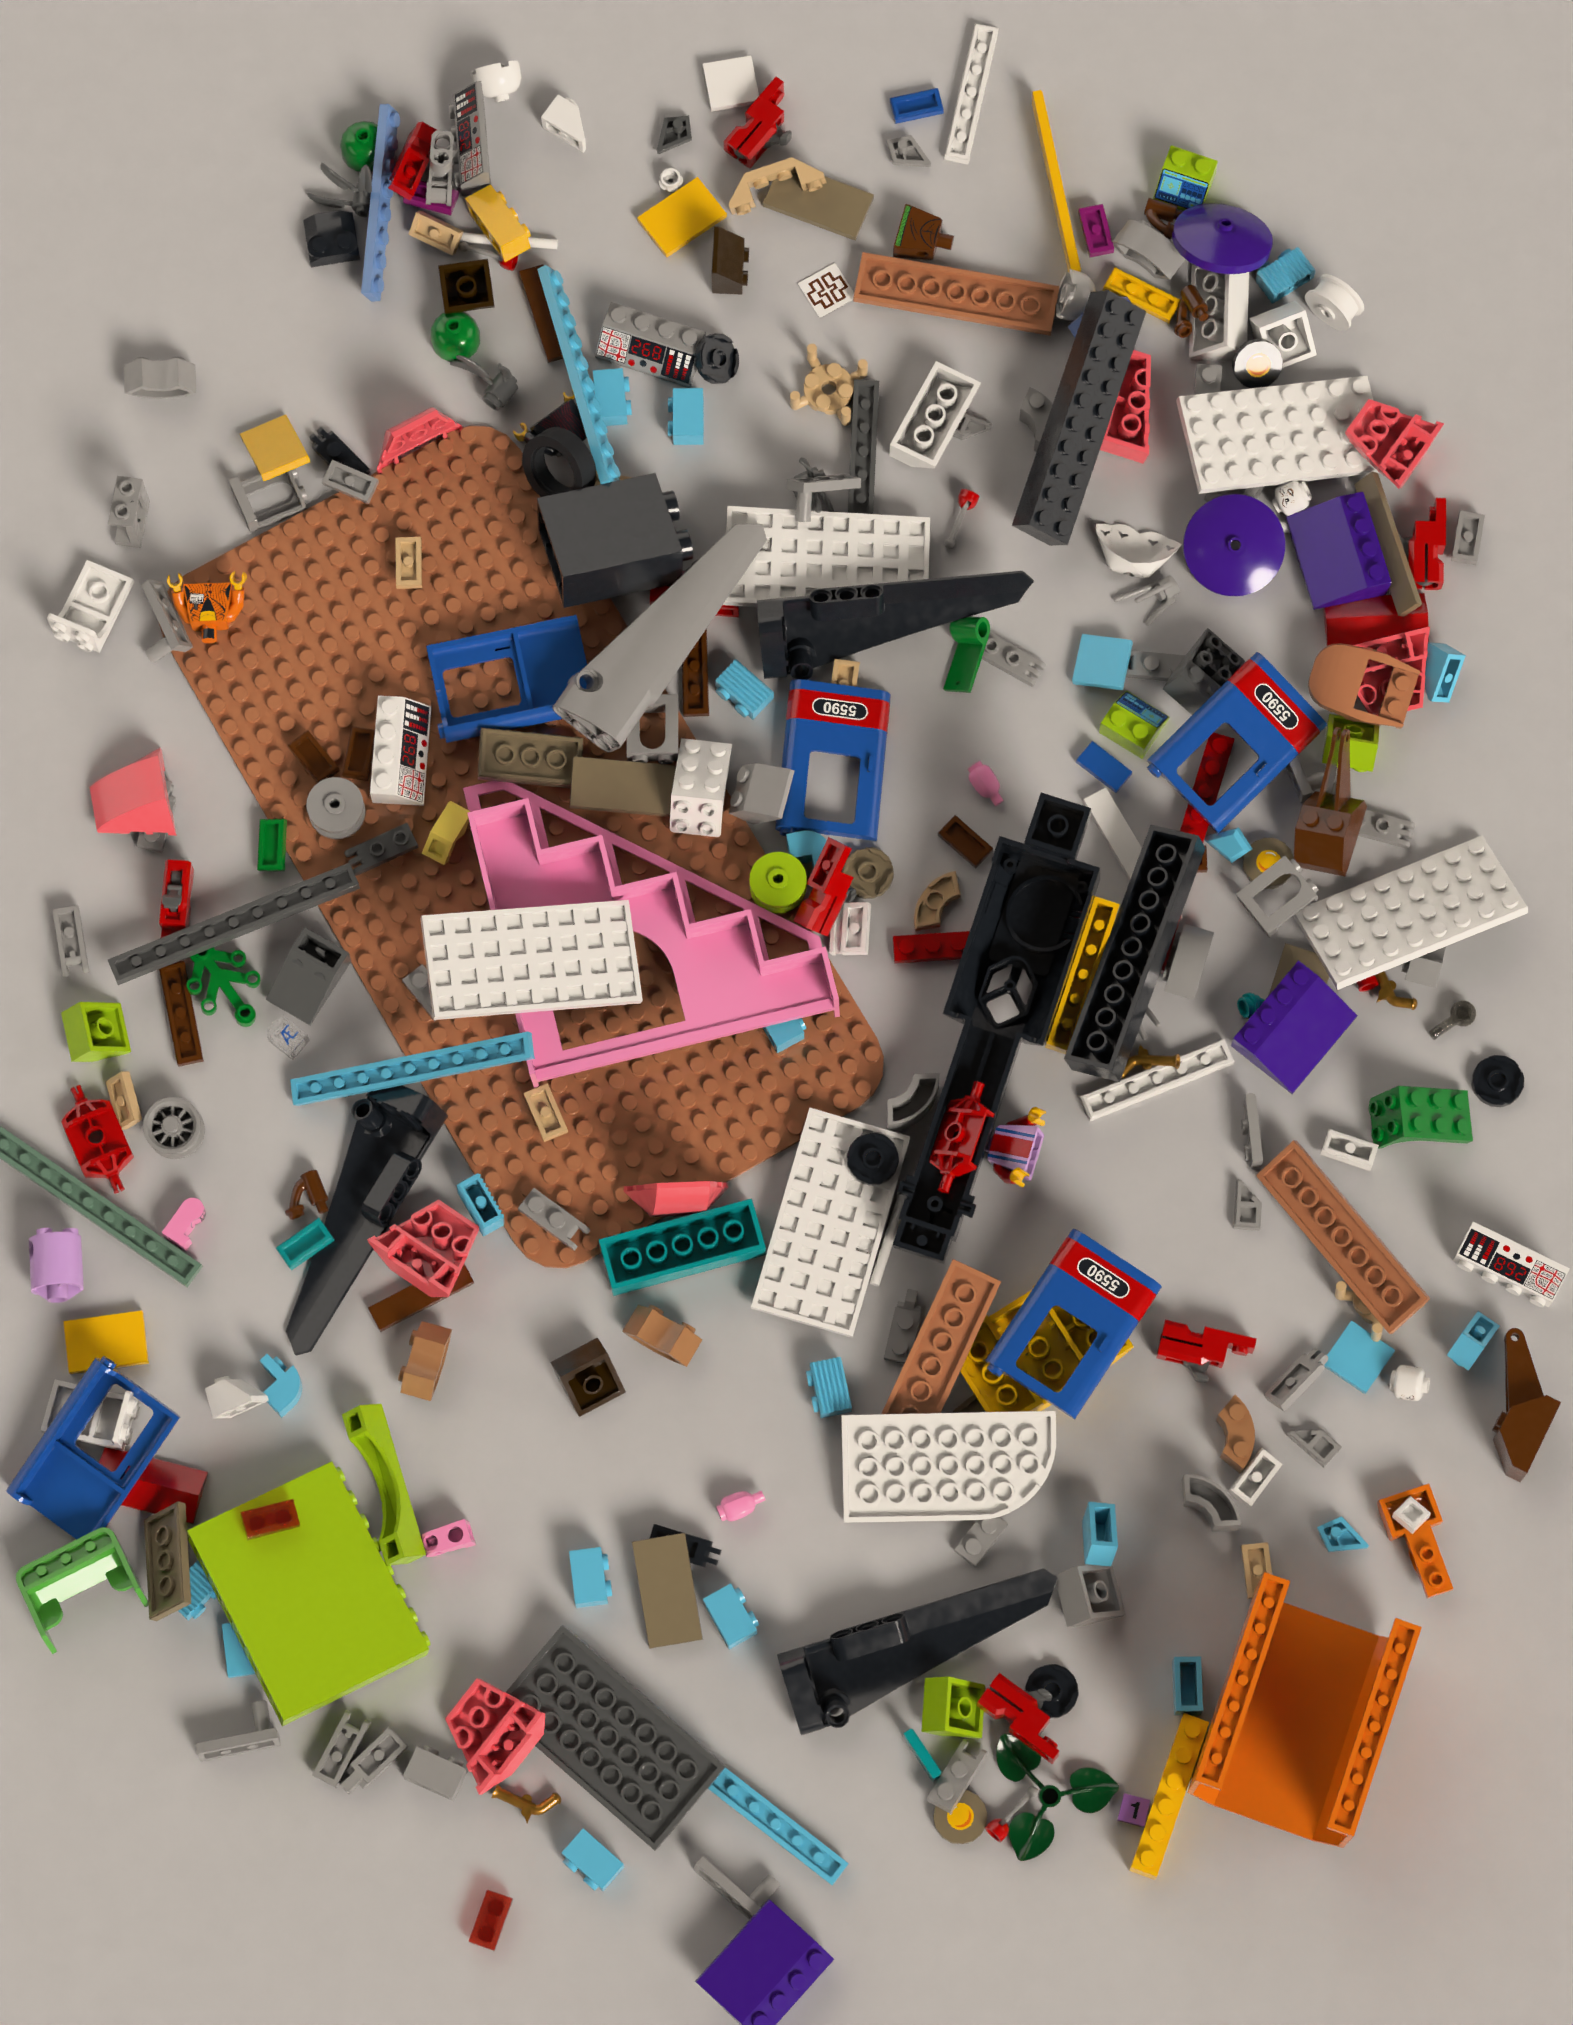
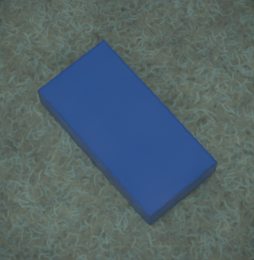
(916, 105)
(1104, 767)

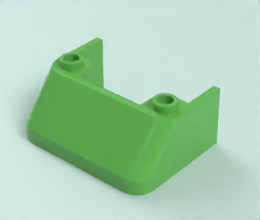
(71, 1571)

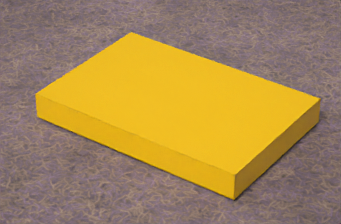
(682, 217)
(275, 447)
(115, 1336)

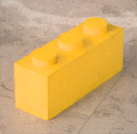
(498, 222)

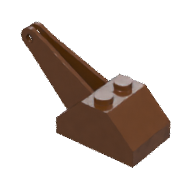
(1327, 821)
(1527, 1410)

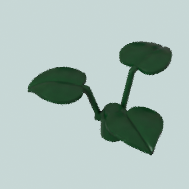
(1030, 1833)

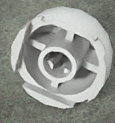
(498, 79)
(1074, 295)

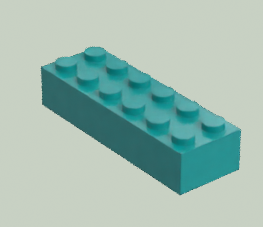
(682, 1247)

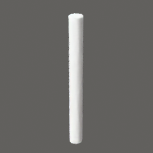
(534, 242)
(887, 1242)

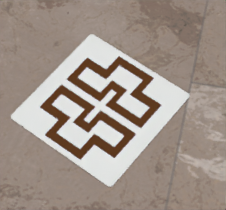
(827, 290)

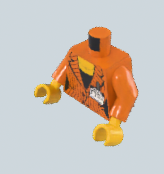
(208, 605)

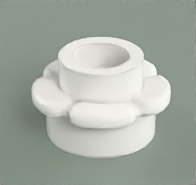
(668, 174)

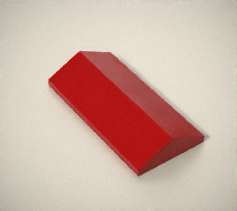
(1370, 620)
(161, 1485)

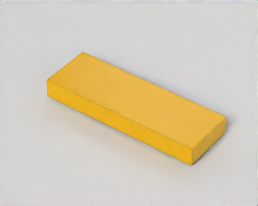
(1142, 295)

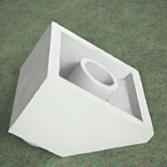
(1287, 330)

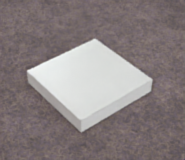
(730, 83)

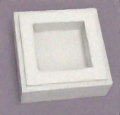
(1411, 1515)

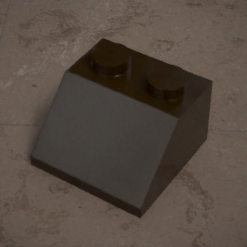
(728, 262)
(466, 286)
(588, 1377)

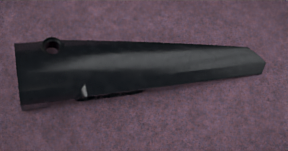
(845, 620)
(378, 1172)
(888, 1652)

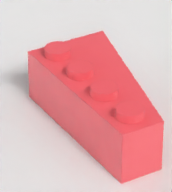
(1129, 422)

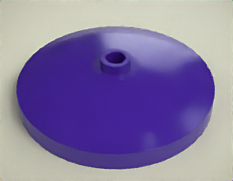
(1222, 238)
(1209, 548)

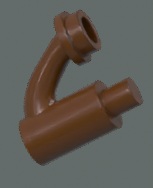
(1161, 210)
(1194, 302)
(315, 1191)

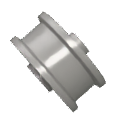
(336, 808)
(173, 1128)

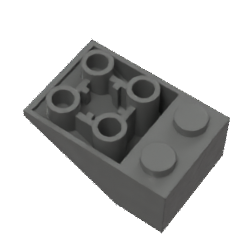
(1202, 671)
(308, 976)

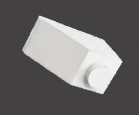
(564, 121)
(232, 1397)

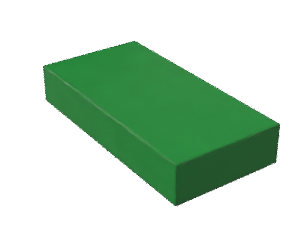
(272, 845)

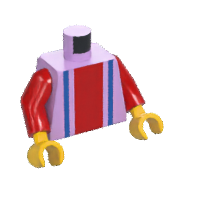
(1016, 1147)

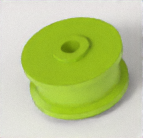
(778, 882)

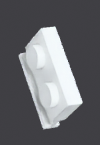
(851, 930)

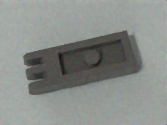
(382, 849)

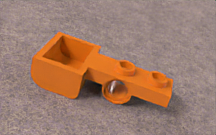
(1422, 1544)

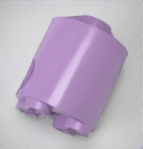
(56, 1264)

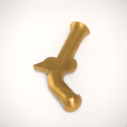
(1387, 993)
(1146, 1060)
(525, 1802)

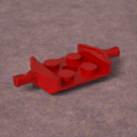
(955, 1154)
(102, 1158)

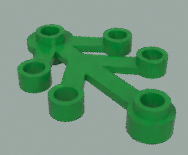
(221, 979)

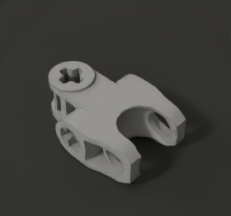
(440, 170)

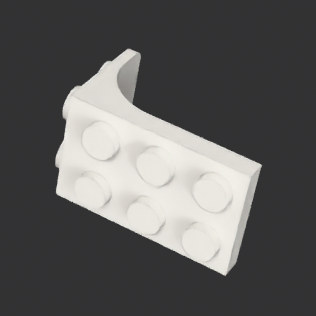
(91, 607)
(699, 787)
(108, 1425)

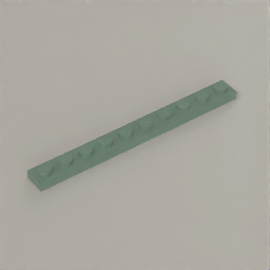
(97, 1209)

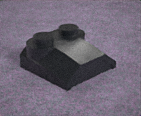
(331, 238)

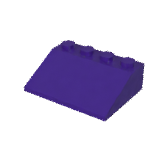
(1339, 551)
(1294, 1027)
(764, 1968)

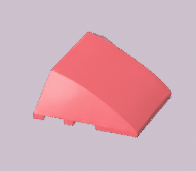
(414, 433)
(1391, 439)
(1405, 647)
(134, 799)
(676, 1197)
(428, 1248)
(494, 1732)

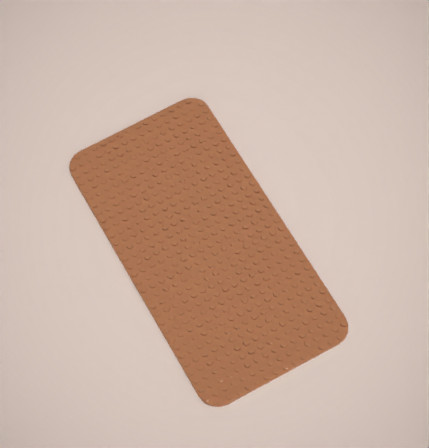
(314, 654)

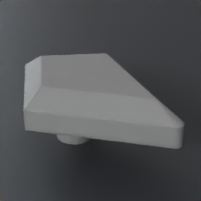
(907, 152)

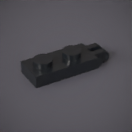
(333, 448)
(697, 1547)

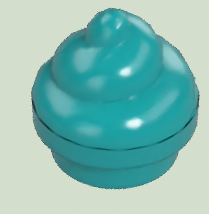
(1249, 1004)

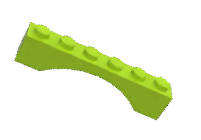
(370, 1434)

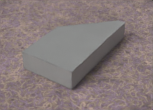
(971, 426)
(1247, 1209)
(1316, 1444)

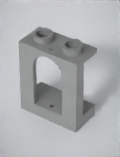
(256, 483)
(129, 506)
(669, 750)
(1303, 898)

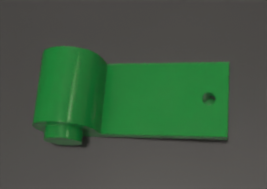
(972, 636)

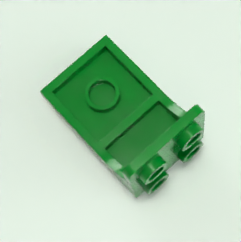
(1420, 1115)

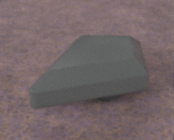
(674, 133)

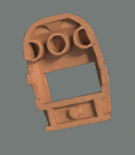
(1338, 677)

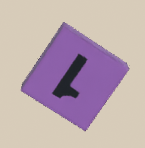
(1133, 1810)

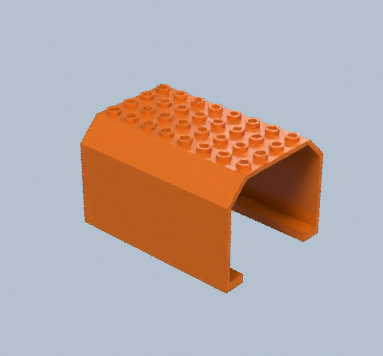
(1302, 1718)

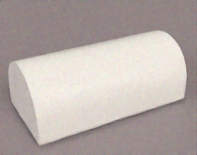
(1349, 1150)
(1255, 1477)

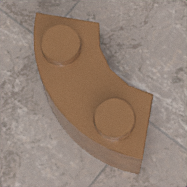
(662, 1335)
(425, 1360)
(1239, 1434)

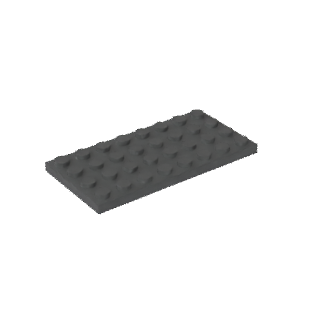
(614, 1739)

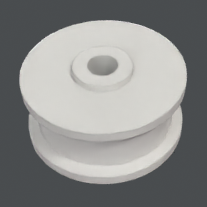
(1334, 302)

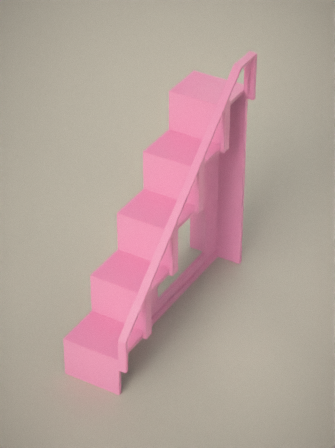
(716, 962)

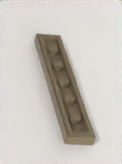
(1403, 585)

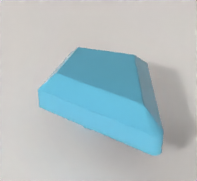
(1229, 843)
(1340, 1536)

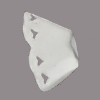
(1134, 553)

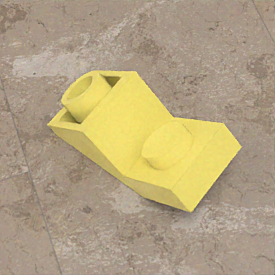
(445, 832)

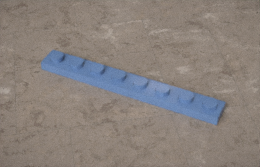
(379, 208)

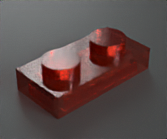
(270, 1519)
(490, 1920)

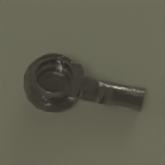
(1461, 1014)

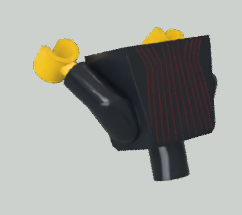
(565, 416)

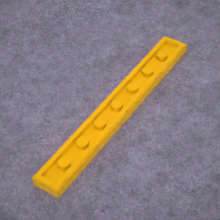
(1055, 181)

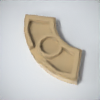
(934, 900)

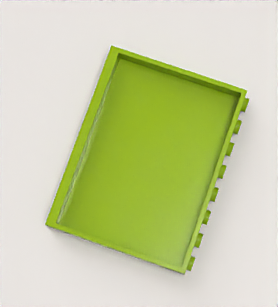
(312, 1599)

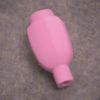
(985, 782)
(738, 1505)

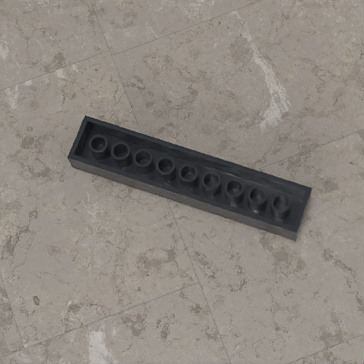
(1079, 418)
(1135, 953)

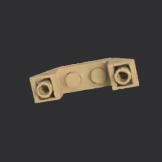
(742, 199)

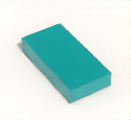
(305, 1243)
(922, 1754)

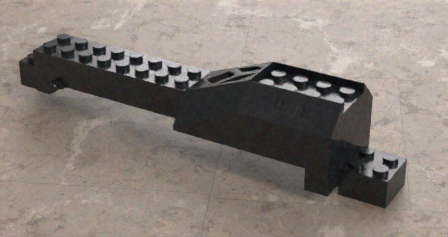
(1019, 925)

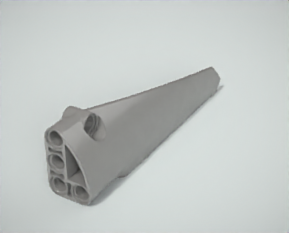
(648, 653)

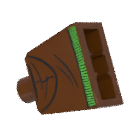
(920, 235)

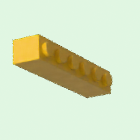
(1082, 973)
(1169, 1796)

